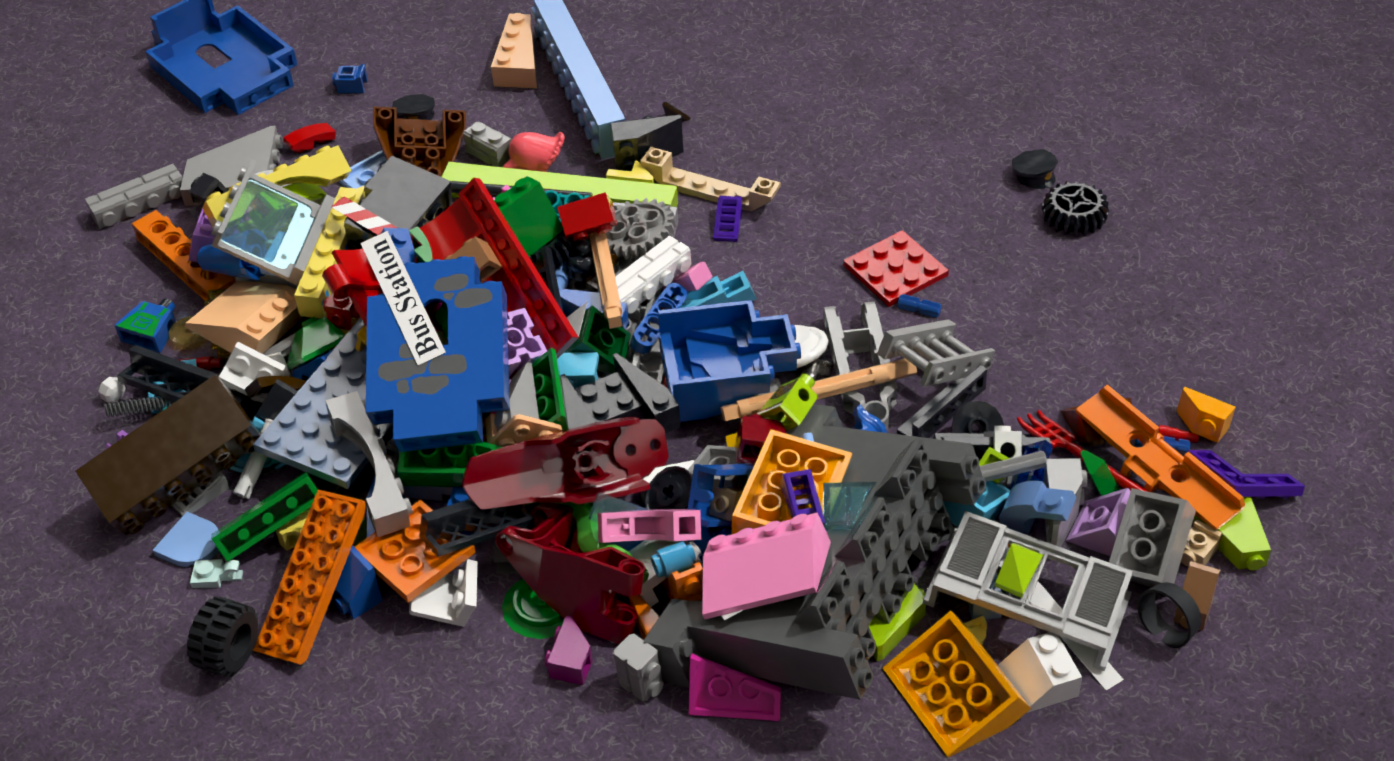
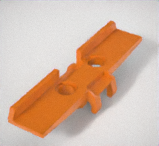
(1158, 461)

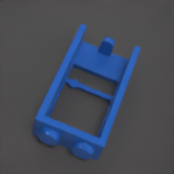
(702, 485)

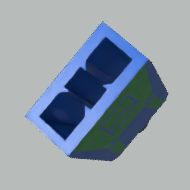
(147, 325)

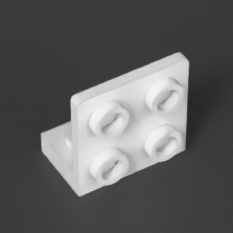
(450, 598)

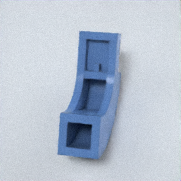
(1032, 501)

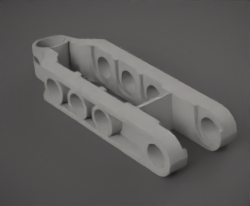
(856, 341)

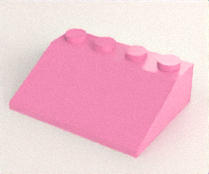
(763, 565)

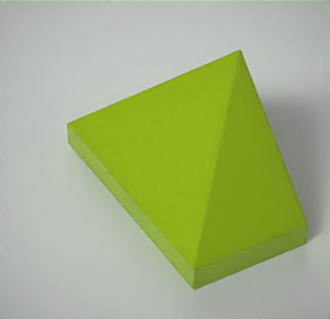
(1018, 569)

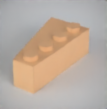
(515, 55)

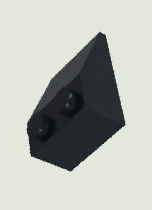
(635, 138)

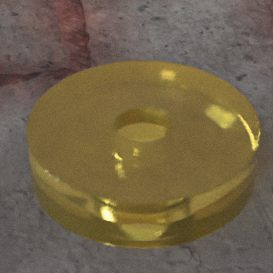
(182, 340)

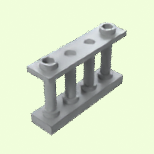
(930, 337)

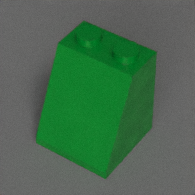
(529, 214)

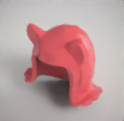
(534, 151)

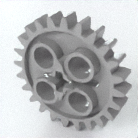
(640, 227)

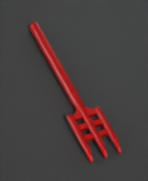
(1065, 442)

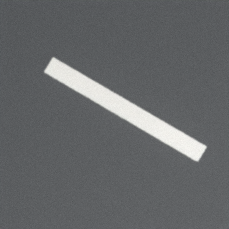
(1086, 654)

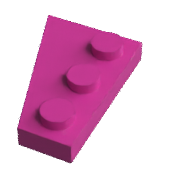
(729, 693)

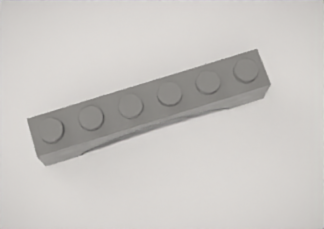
(386, 505)

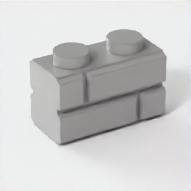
(487, 144)
(638, 668)

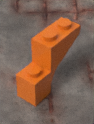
(685, 585)

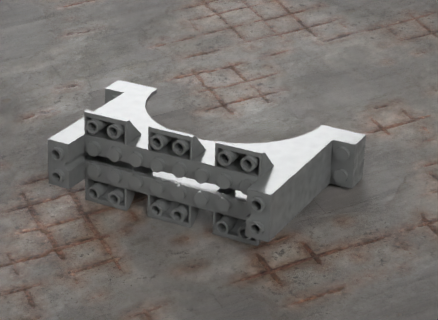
(826, 636)

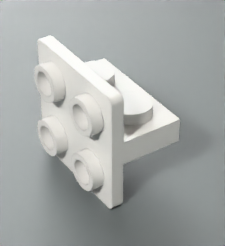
(247, 365)

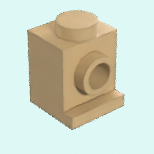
(1201, 544)

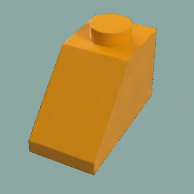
(1205, 414)

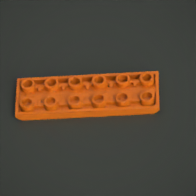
(311, 577)

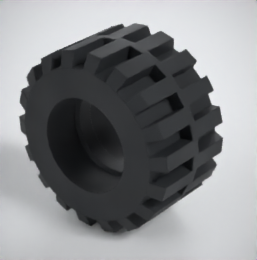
(222, 636)

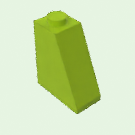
(1244, 539)
(889, 635)

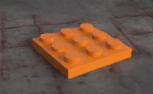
(406, 560)

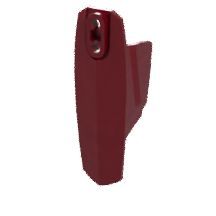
(569, 465)

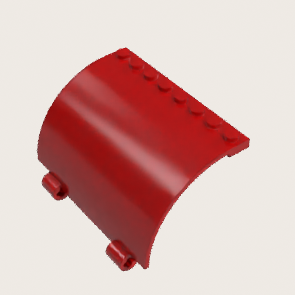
(467, 217)

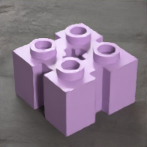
(521, 343)

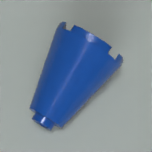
(220, 262)

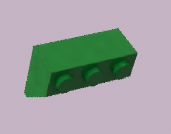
(549, 389)

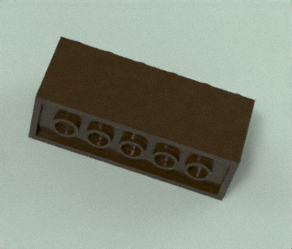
(169, 456)

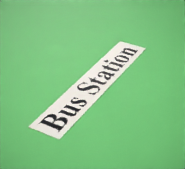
(403, 298)

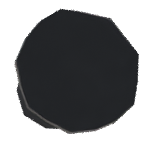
(415, 107)
(1035, 168)

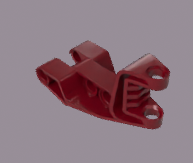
(571, 581)

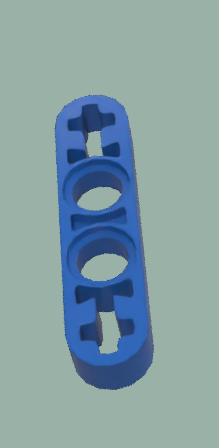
(652, 316)

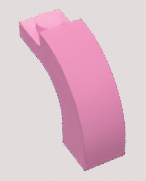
(649, 525)

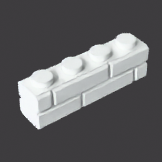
(652, 272)

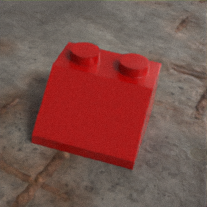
(588, 216)

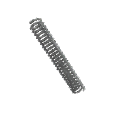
(136, 405)

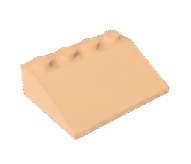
(248, 314)

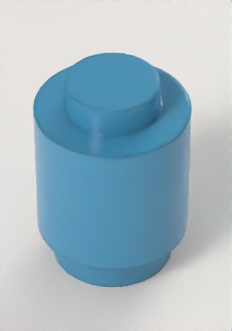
(673, 558)

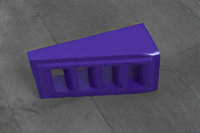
(728, 218)
(801, 478)

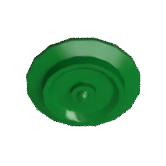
(529, 613)

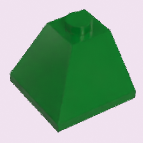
(313, 340)

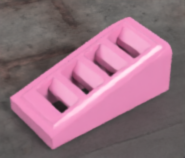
(694, 277)

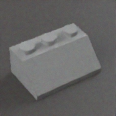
(1152, 537)

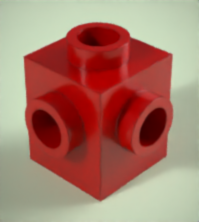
(341, 312)

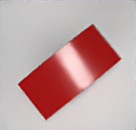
(304, 138)

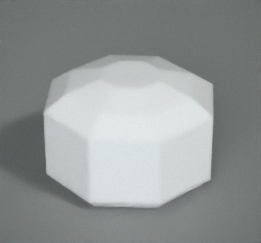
(111, 390)

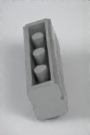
(135, 196)

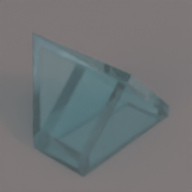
(844, 503)

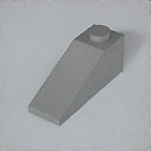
(521, 397)

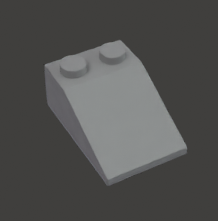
(1064, 475)

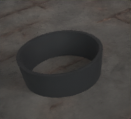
(1156, 624)

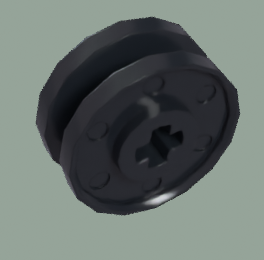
(669, 489)

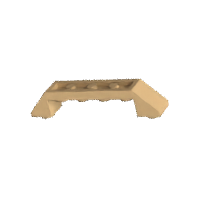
(660, 166)

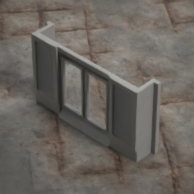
(1091, 608)

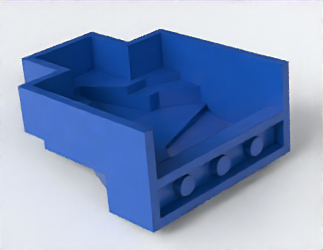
(722, 354)

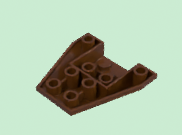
(420, 142)

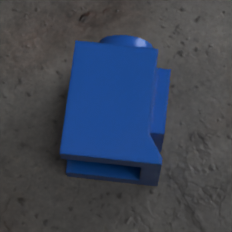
(350, 79)

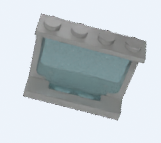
(270, 226)

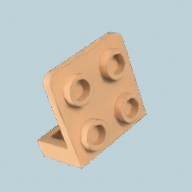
(518, 429)

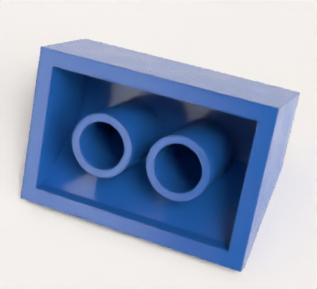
(357, 586)

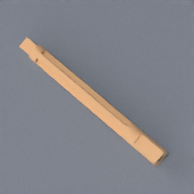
(606, 279)
(830, 386)

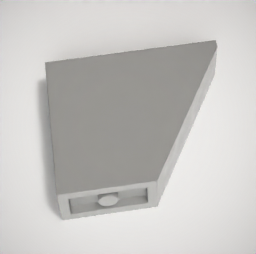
(227, 160)

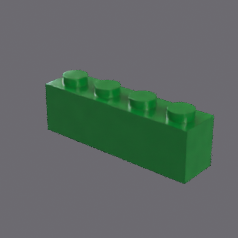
(265, 517)

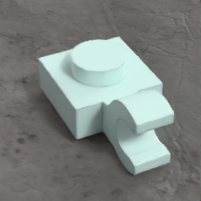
(212, 572)

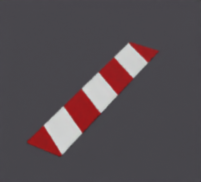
(361, 215)

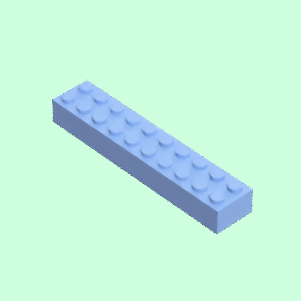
(577, 73)

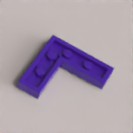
(1250, 484)

